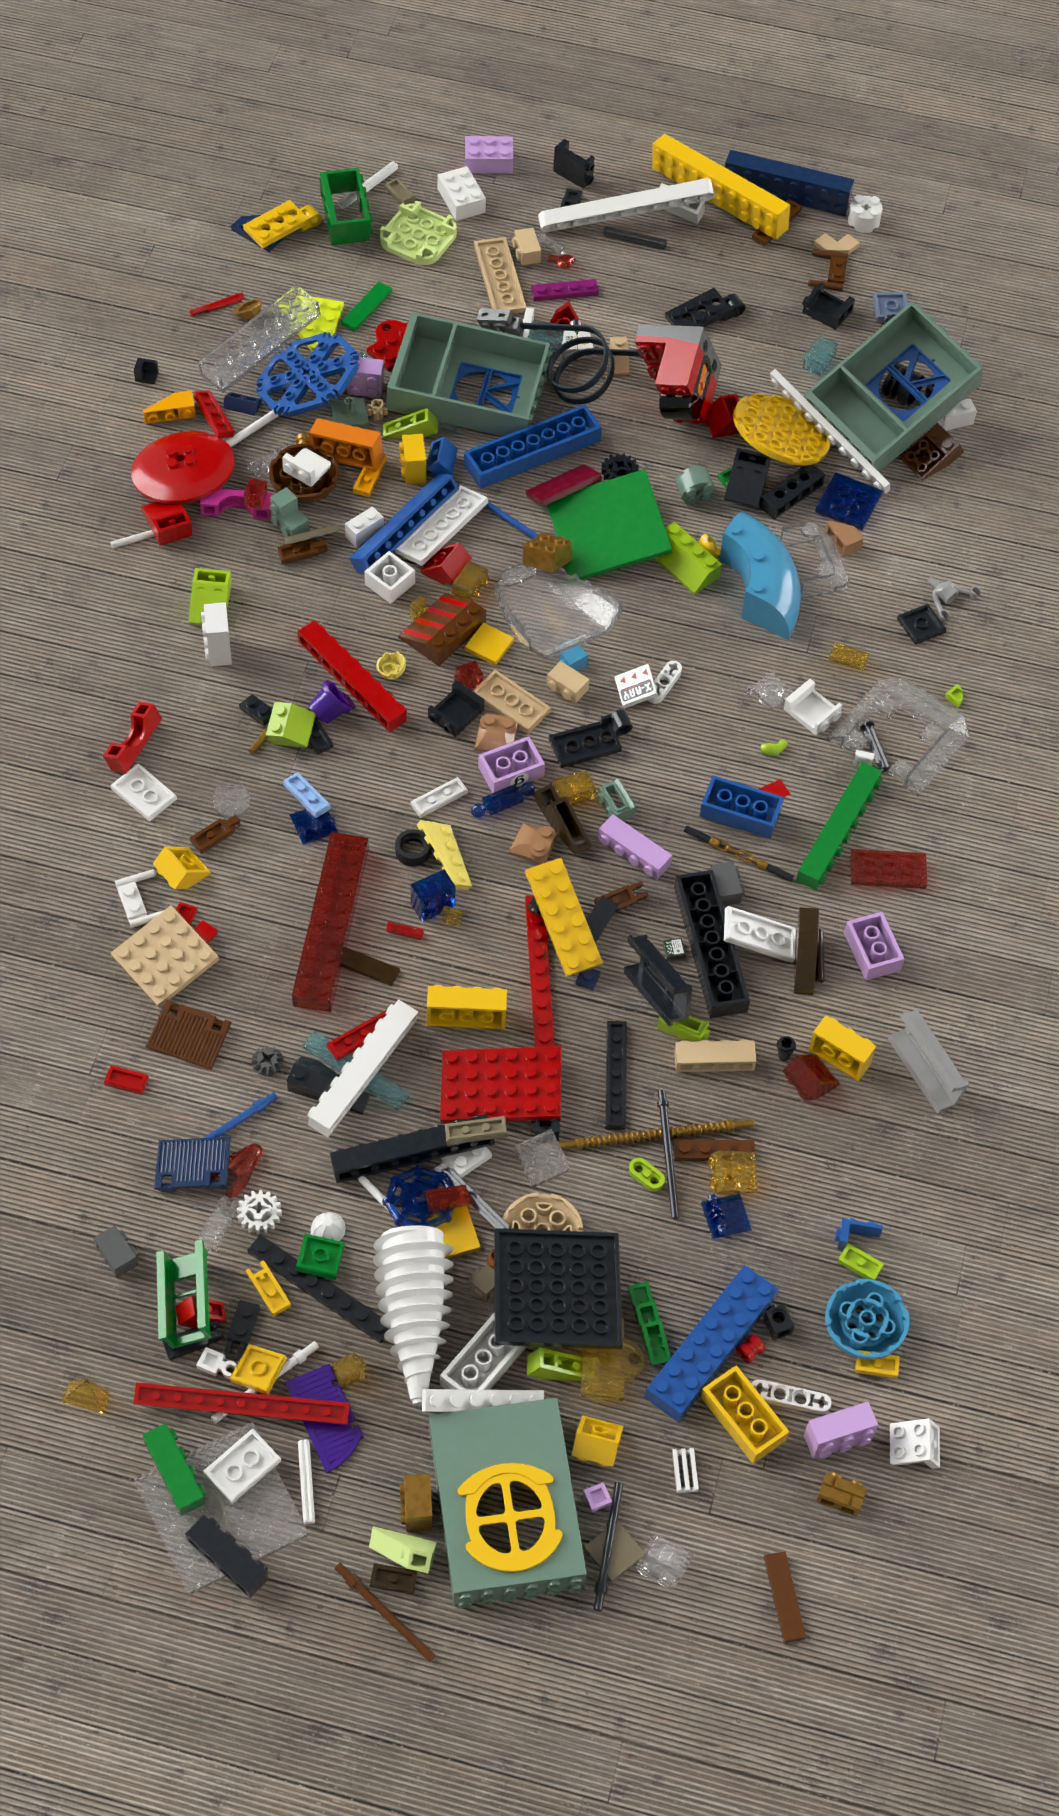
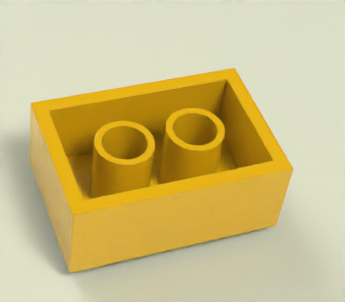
(842, 1048)

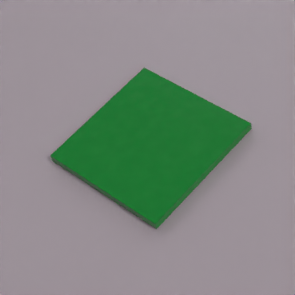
(611, 525)

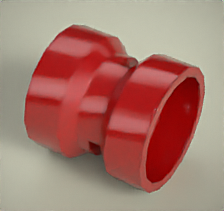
(750, 1348)

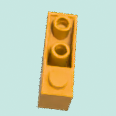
(174, 407)

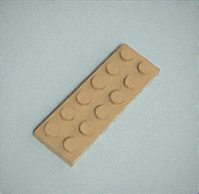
(499, 275)

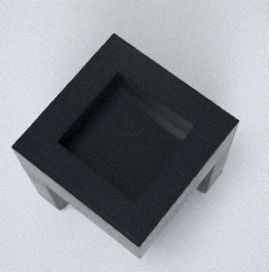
(146, 371)

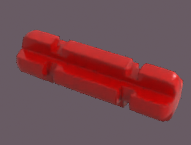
(404, 930)

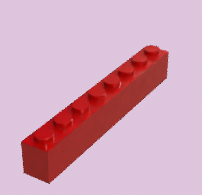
(352, 676)

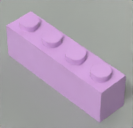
(634, 847)

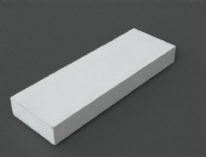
(439, 797)

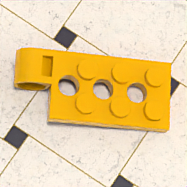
(305, 218)

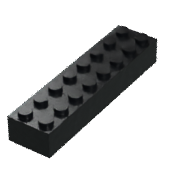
(713, 957)

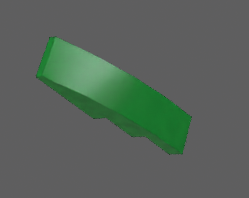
(649, 1323)

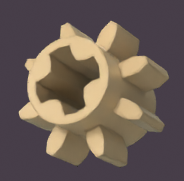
(377, 409)

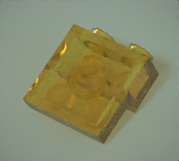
(733, 1172)

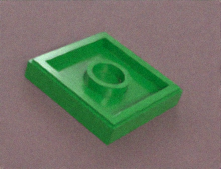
(320, 1256)

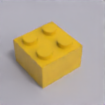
(413, 459)

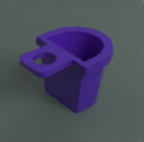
(330, 702)

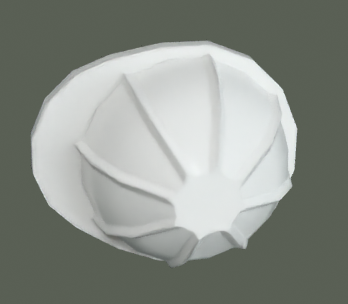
(328, 1226)

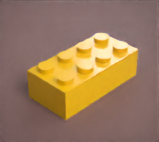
(466, 1007)
(744, 1414)

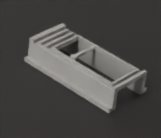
(939, 1093)

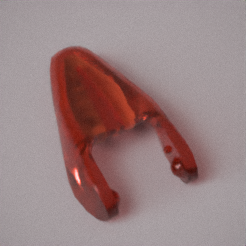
(242, 1164)

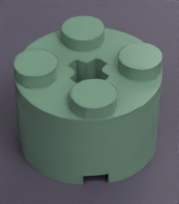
(694, 484)

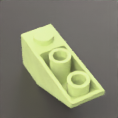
(404, 1549)

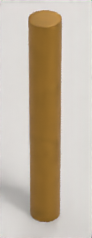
(259, 741)

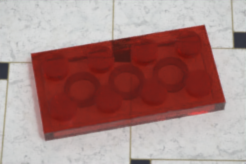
(888, 868)

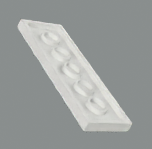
(442, 525)

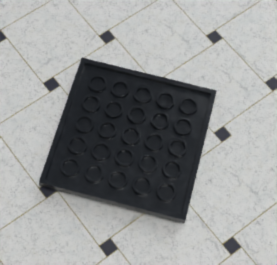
(557, 1289)

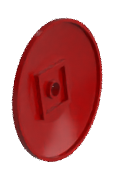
(205, 467)

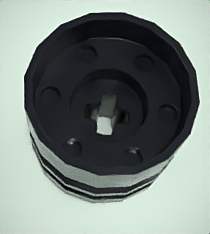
(894, 388)

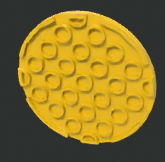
(779, 430)

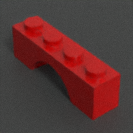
(143, 724)

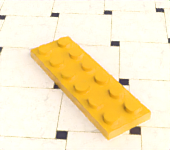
(563, 917)

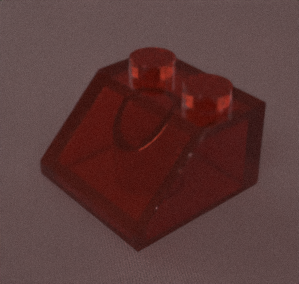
(810, 1077)

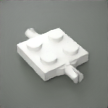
(465, 1162)

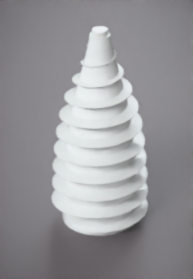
(412, 1298)

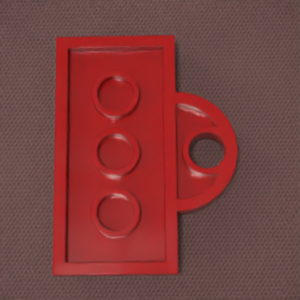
(387, 342)

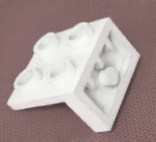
(915, 1443)

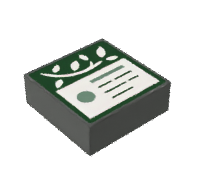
(674, 948)

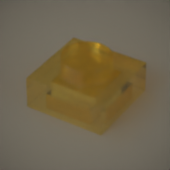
(417, 607)
(452, 916)

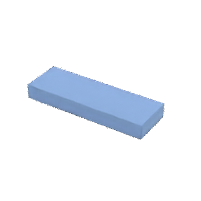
(306, 795)

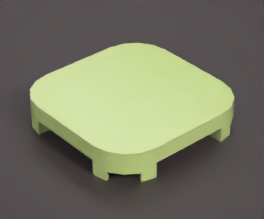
(418, 234)

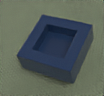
(588, 979)

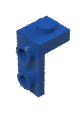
(853, 1226)

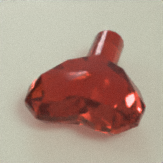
(563, 261)

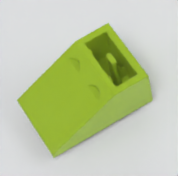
(208, 587)

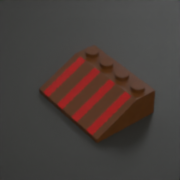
(444, 627)

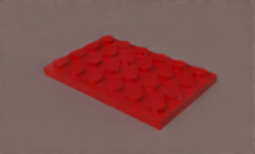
(501, 1082)

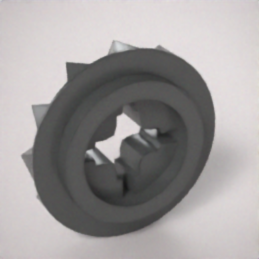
(266, 1068)

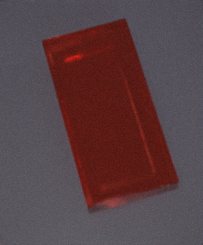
(447, 1197)

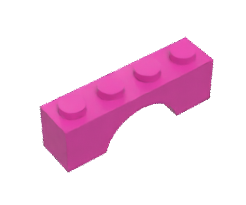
(226, 498)

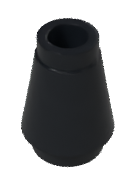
(785, 1047)

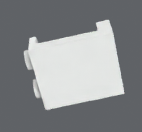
(811, 708)

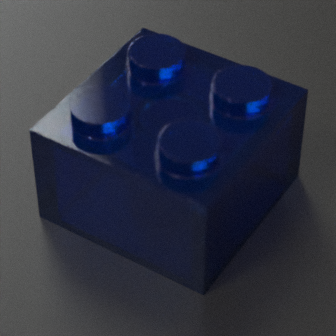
(432, 894)

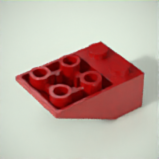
(167, 521)

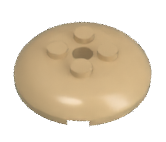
(543, 1213)

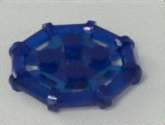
(408, 1195)

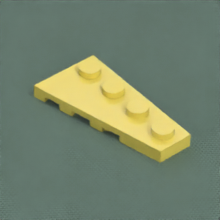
(446, 851)

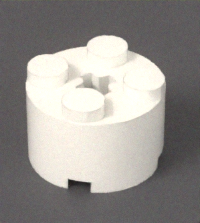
(865, 213)

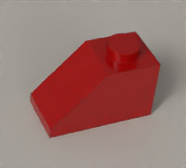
(187, 1312)

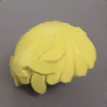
(391, 665)

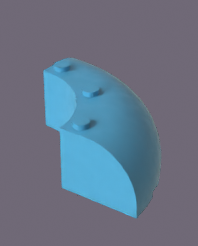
(767, 572)

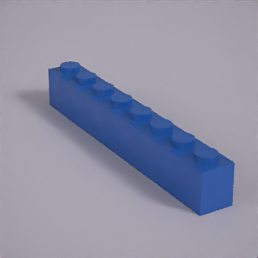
(405, 521)

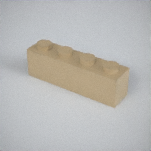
(715, 1056)

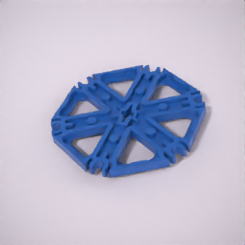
(298, 382)

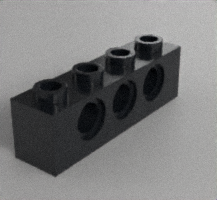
(792, 490)

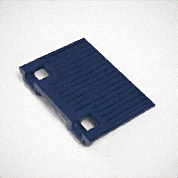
(192, 1163)

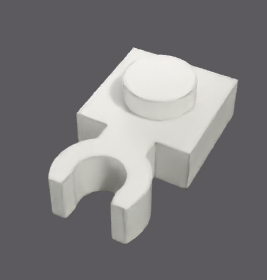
(213, 1362)

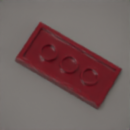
(563, 485)

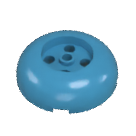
(875, 1300)

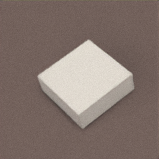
(862, 756)

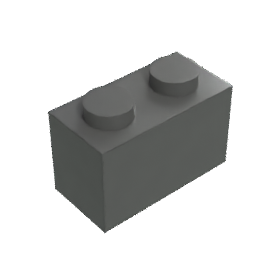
(728, 882)
(116, 1251)

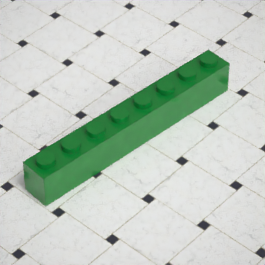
(839, 826)

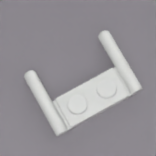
(132, 900)

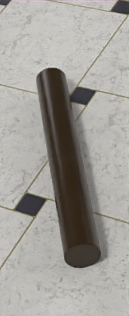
(820, 957)

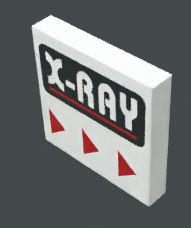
(636, 686)

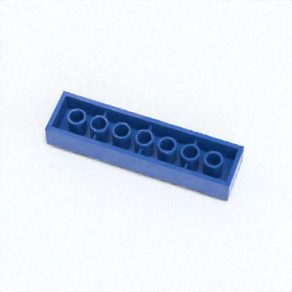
(532, 446)
(711, 1343)

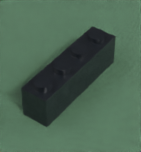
(227, 1556)

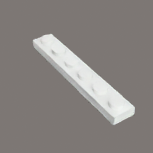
(457, 1400)

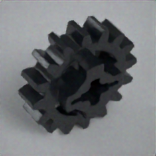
(618, 466)

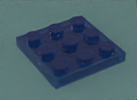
(848, 501)

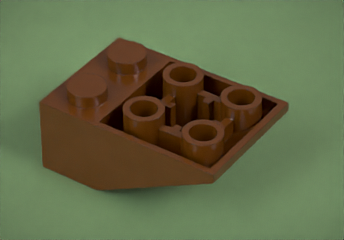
(932, 452)

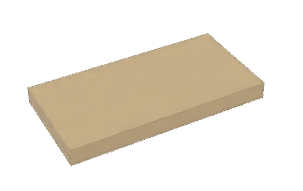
(512, 701)

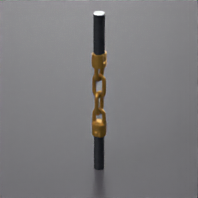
(761, 864)

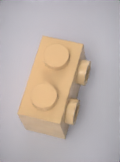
(527, 246)
(567, 682)

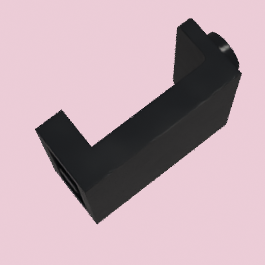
(572, 166)
(826, 307)
(457, 709)

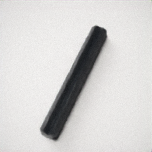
(635, 237)

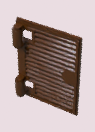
(188, 1035)

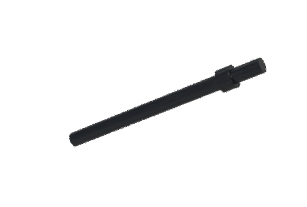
(601, 1586)

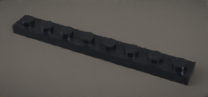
(319, 1288)

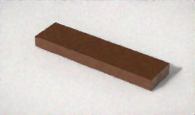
(784, 1597)

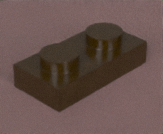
(393, 1579)

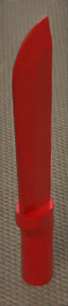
(218, 304)

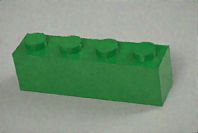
(173, 1468)

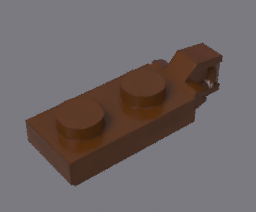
(301, 550)
(214, 833)

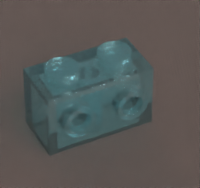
(819, 355)

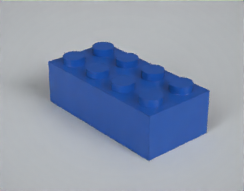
(741, 806)

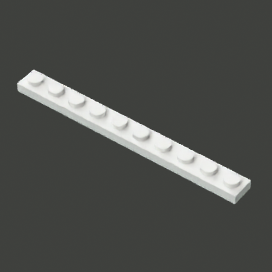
(832, 434)

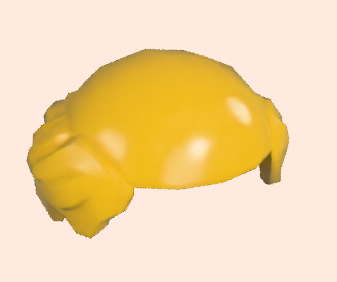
(710, 545)

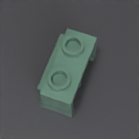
(604, 798)

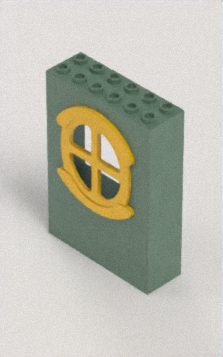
(503, 1447)

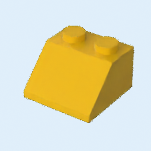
(180, 867)
(597, 1441)

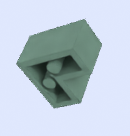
(286, 513)

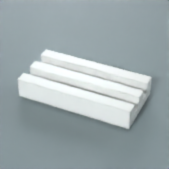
(675, 1453)

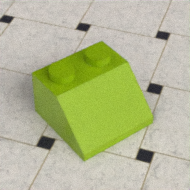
(290, 725)

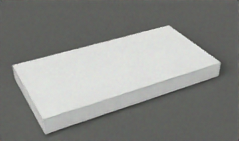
(759, 934)

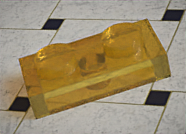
(849, 656)

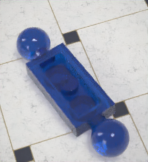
(502, 799)

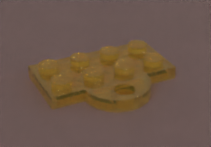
(607, 1369)

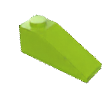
(415, 423)
(553, 1365)

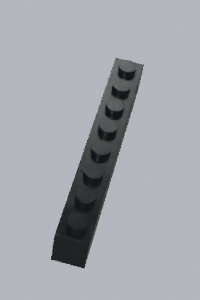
(399, 1152)

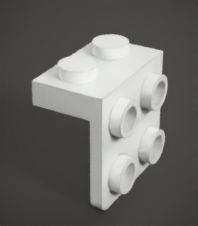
(305, 466)

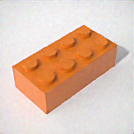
(348, 443)

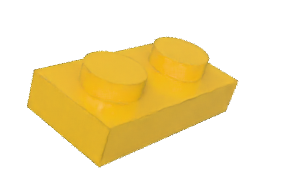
(882, 1367)

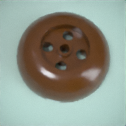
(303, 492)

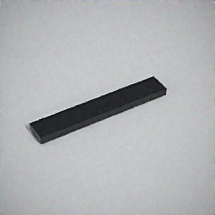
(616, 1075)

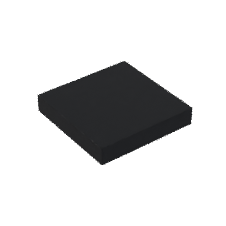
(921, 624)

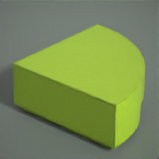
(955, 695)

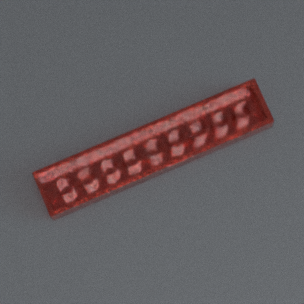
(330, 922)

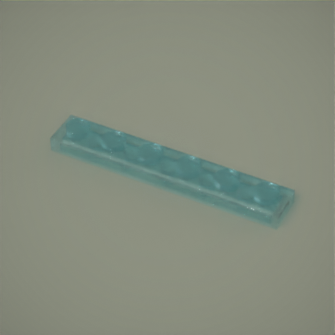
(379, 1085)

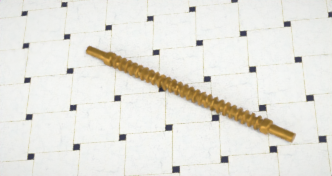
(729, 1125)

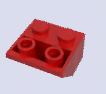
(720, 416)

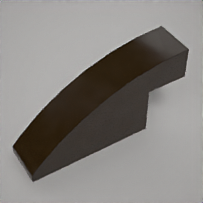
(562, 818)
(806, 951)

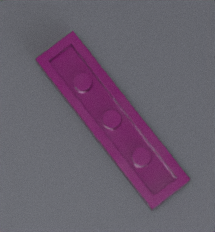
(564, 290)

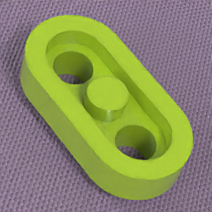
(648, 1174)

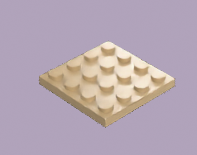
(165, 956)

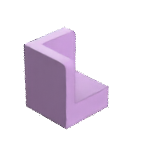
(597, 1497)

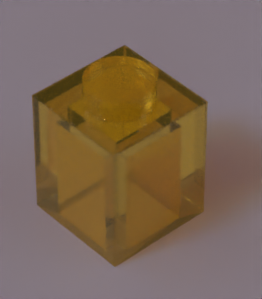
(349, 1369)

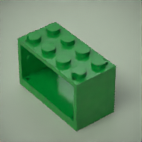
(341, 182)

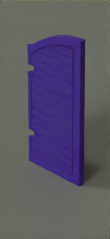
(331, 1441)

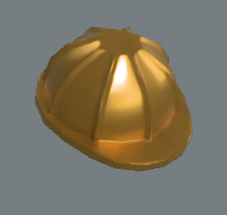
(248, 309)

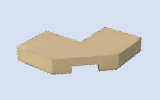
(844, 245)

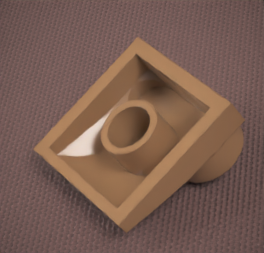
(495, 732)
(533, 843)

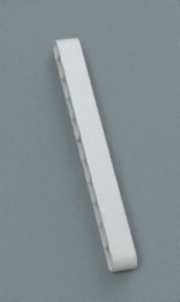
(626, 205)

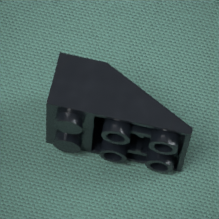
(747, 477)

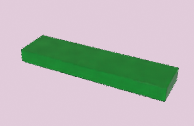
(366, 306)

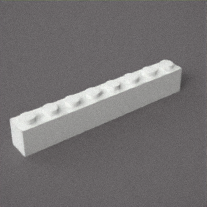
(362, 1068)

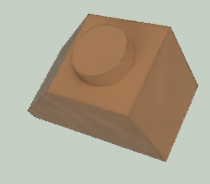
(845, 537)

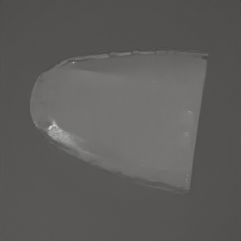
(554, 609)

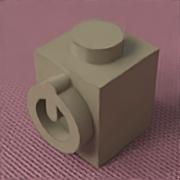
(482, 1283)

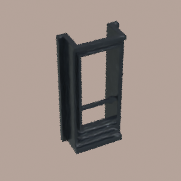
(668, 1007)

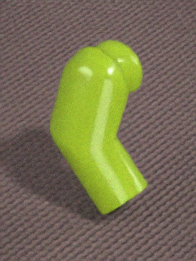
(774, 749)

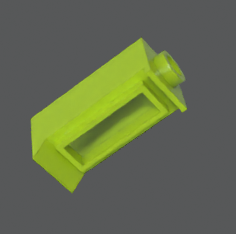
(678, 1029)

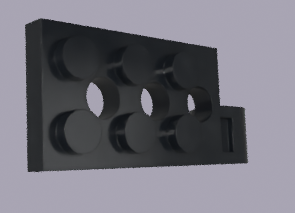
(729, 307)
(611, 725)

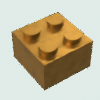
(547, 552)
(418, 1504)

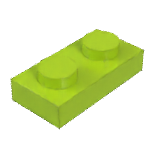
(860, 1262)

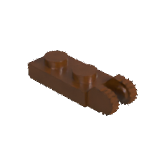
(624, 896)

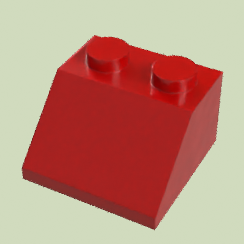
(446, 563)

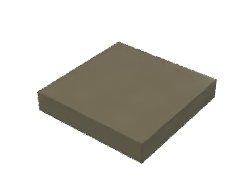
(624, 1552)

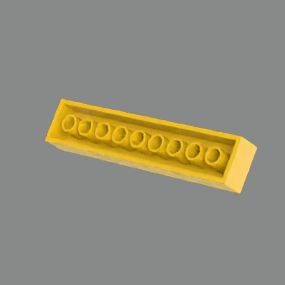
(730, 190)

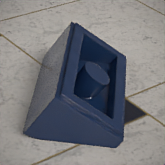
(242, 403)

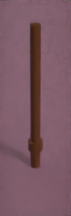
(353, 1582)

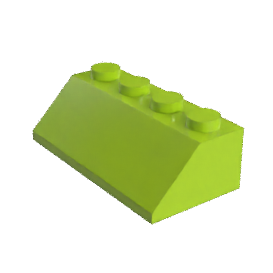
(689, 561)

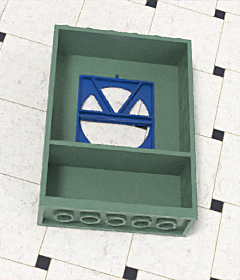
(442, 351)
(851, 396)

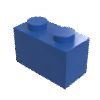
(441, 457)

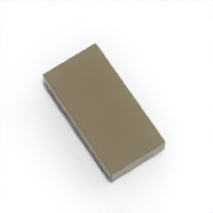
(399, 191)

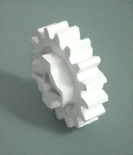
(268, 1214)

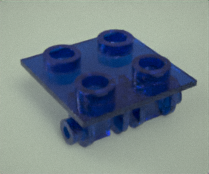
(313, 828)
(725, 1215)

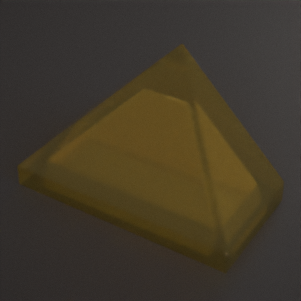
(86, 1395)

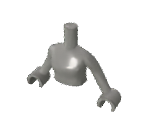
(948, 592)

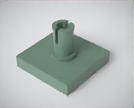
(350, 412)

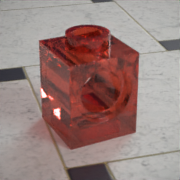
(255, 493)
(473, 672)

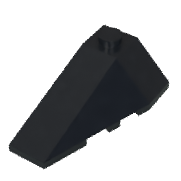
(312, 1078)

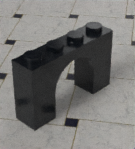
(596, 920)

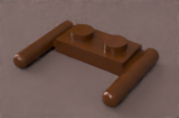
(836, 271)

